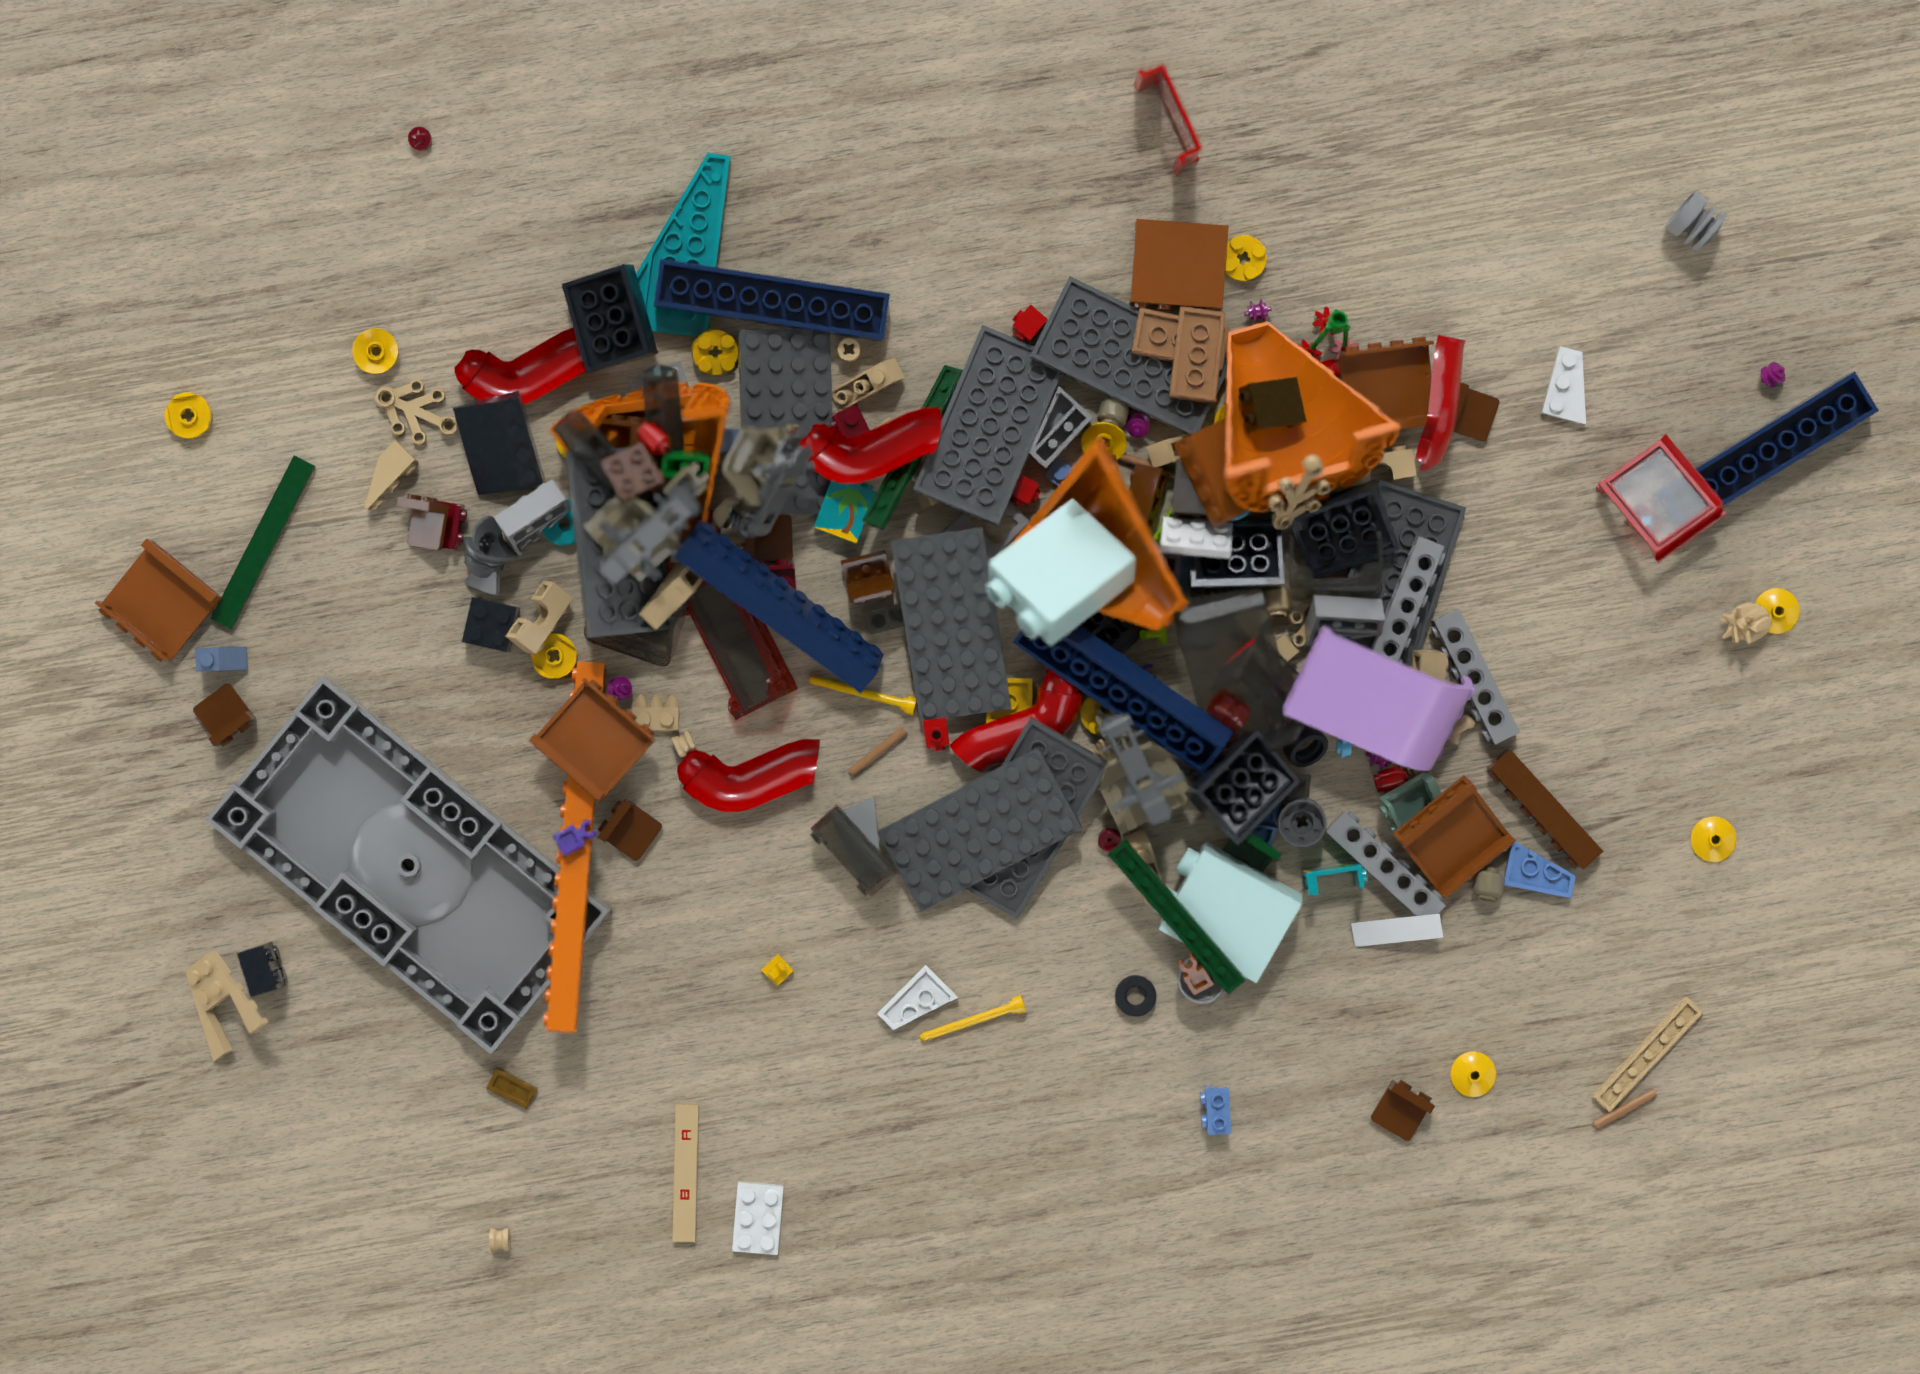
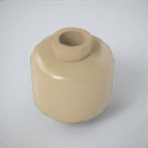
(1277, 602)

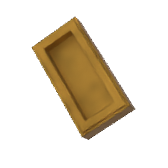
(511, 1088)

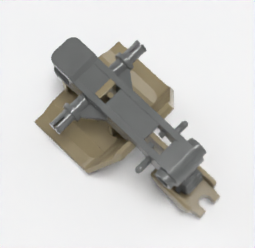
(763, 472)
(636, 535)
(1142, 780)

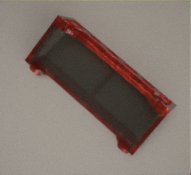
(740, 651)

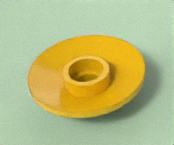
(367, 342)
(1116, 438)
(1790, 609)
(1702, 839)
(1464, 1066)

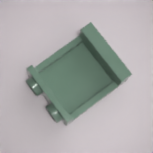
(1408, 799)

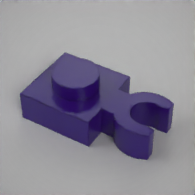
(571, 840)

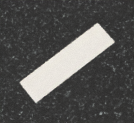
(1397, 930)

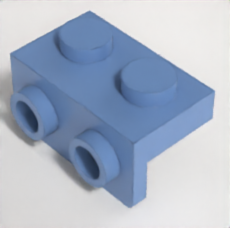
(1217, 1110)

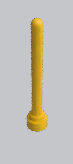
(906, 703)
(1016, 1005)

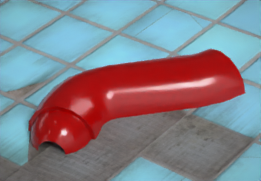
(531, 373)
(1442, 401)
(875, 451)
(991, 742)
(752, 781)

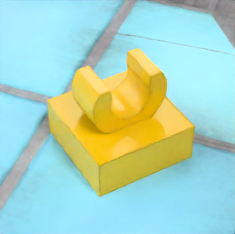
(777, 970)

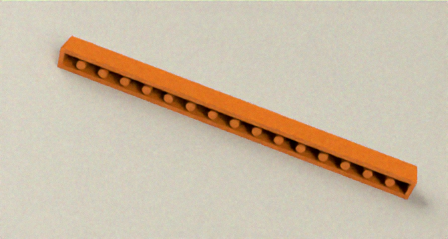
(572, 894)

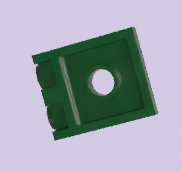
(1254, 851)

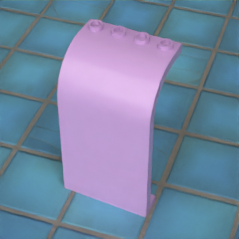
(1376, 702)

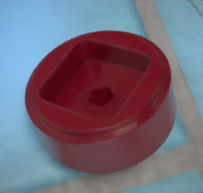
(419, 138)
(1109, 839)

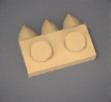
(656, 715)

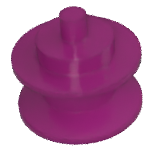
(1257, 311)
(1773, 374)
(1138, 424)
(619, 688)
(1376, 759)

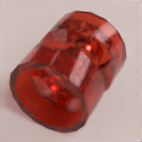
(1228, 710)

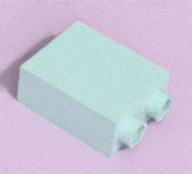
(1060, 573)
(1235, 906)

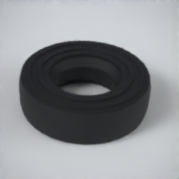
(1121, 996)

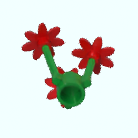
(1331, 323)

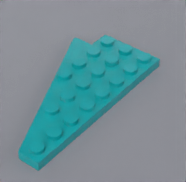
(688, 237)

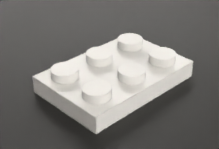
(1196, 537)
(757, 1218)

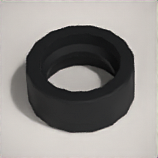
(1312, 753)

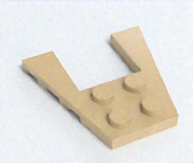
(211, 985)

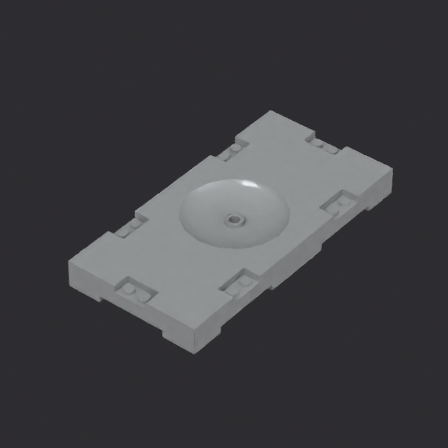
(337, 816)

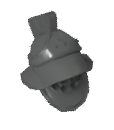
(486, 555)

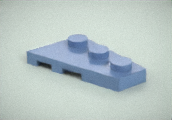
(1533, 872)

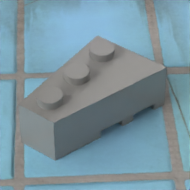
(1060, 426)
(531, 515)
(1344, 617)
(864, 816)

